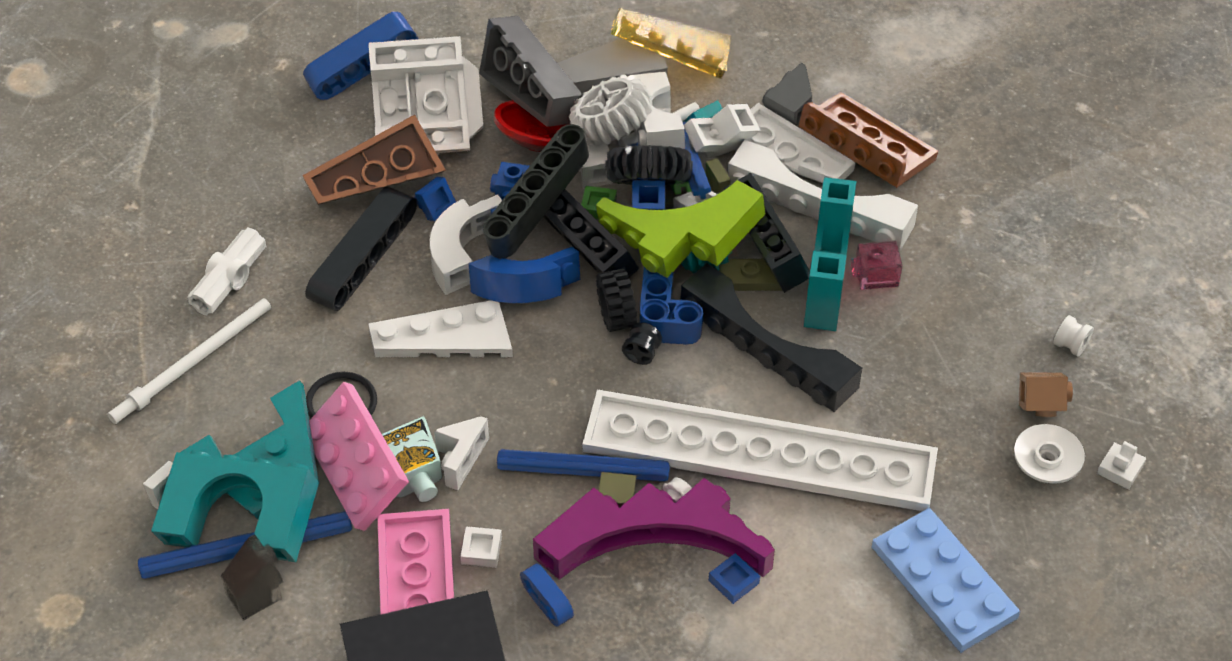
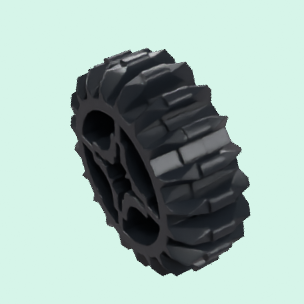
(649, 163)

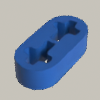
(546, 594)

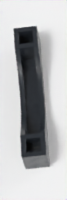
(818, 372)

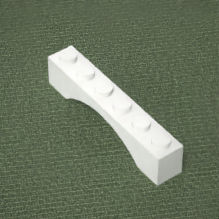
(873, 217)

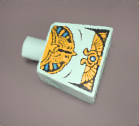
(417, 457)

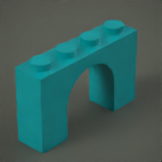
(829, 254)
(200, 480)

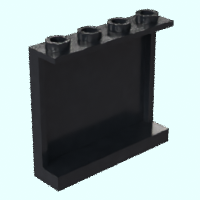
(435, 631)

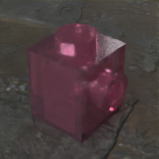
(877, 265)

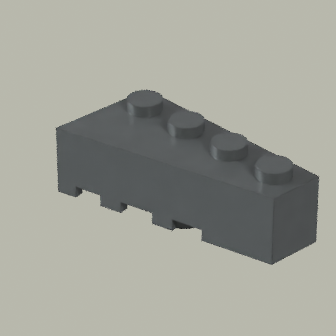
(526, 71)

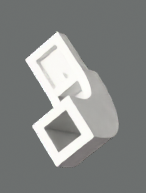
(450, 235)

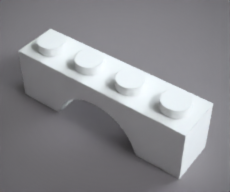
(661, 125)

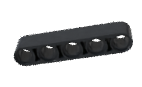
(361, 248)

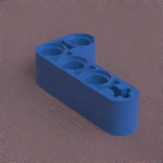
(350, 59)
(675, 319)

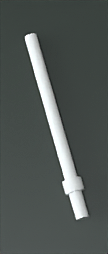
(140, 397)

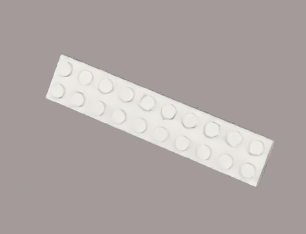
(762, 450)

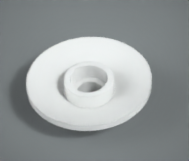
(1050, 443)

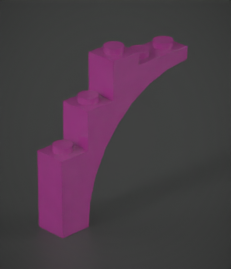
(649, 517)

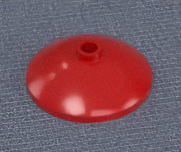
(523, 127)

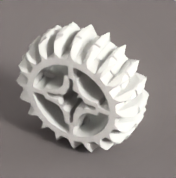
(611, 109)

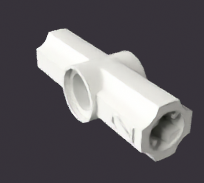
(226, 271)

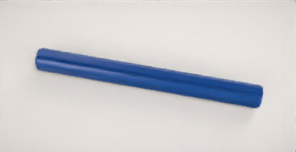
(227, 548)

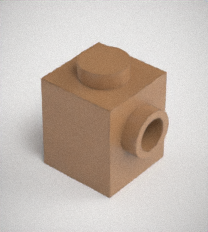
(1044, 392)

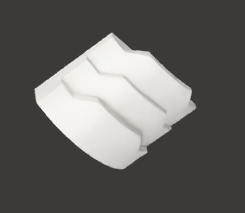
(433, 84)

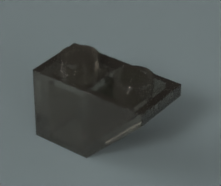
(252, 578)

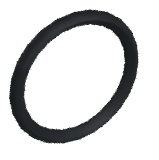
(337, 375)

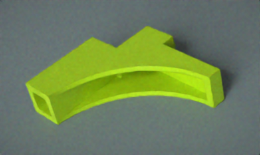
(670, 235)

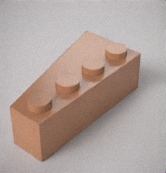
(382, 161)

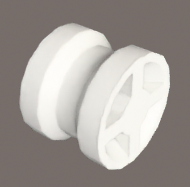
(1073, 335)

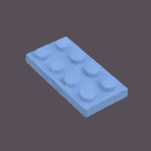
(945, 579)

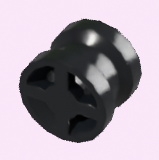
(642, 343)

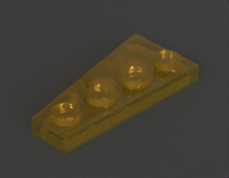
(678, 41)

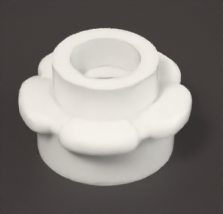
(677, 488)

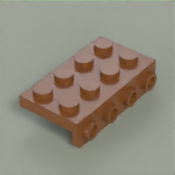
(867, 138)

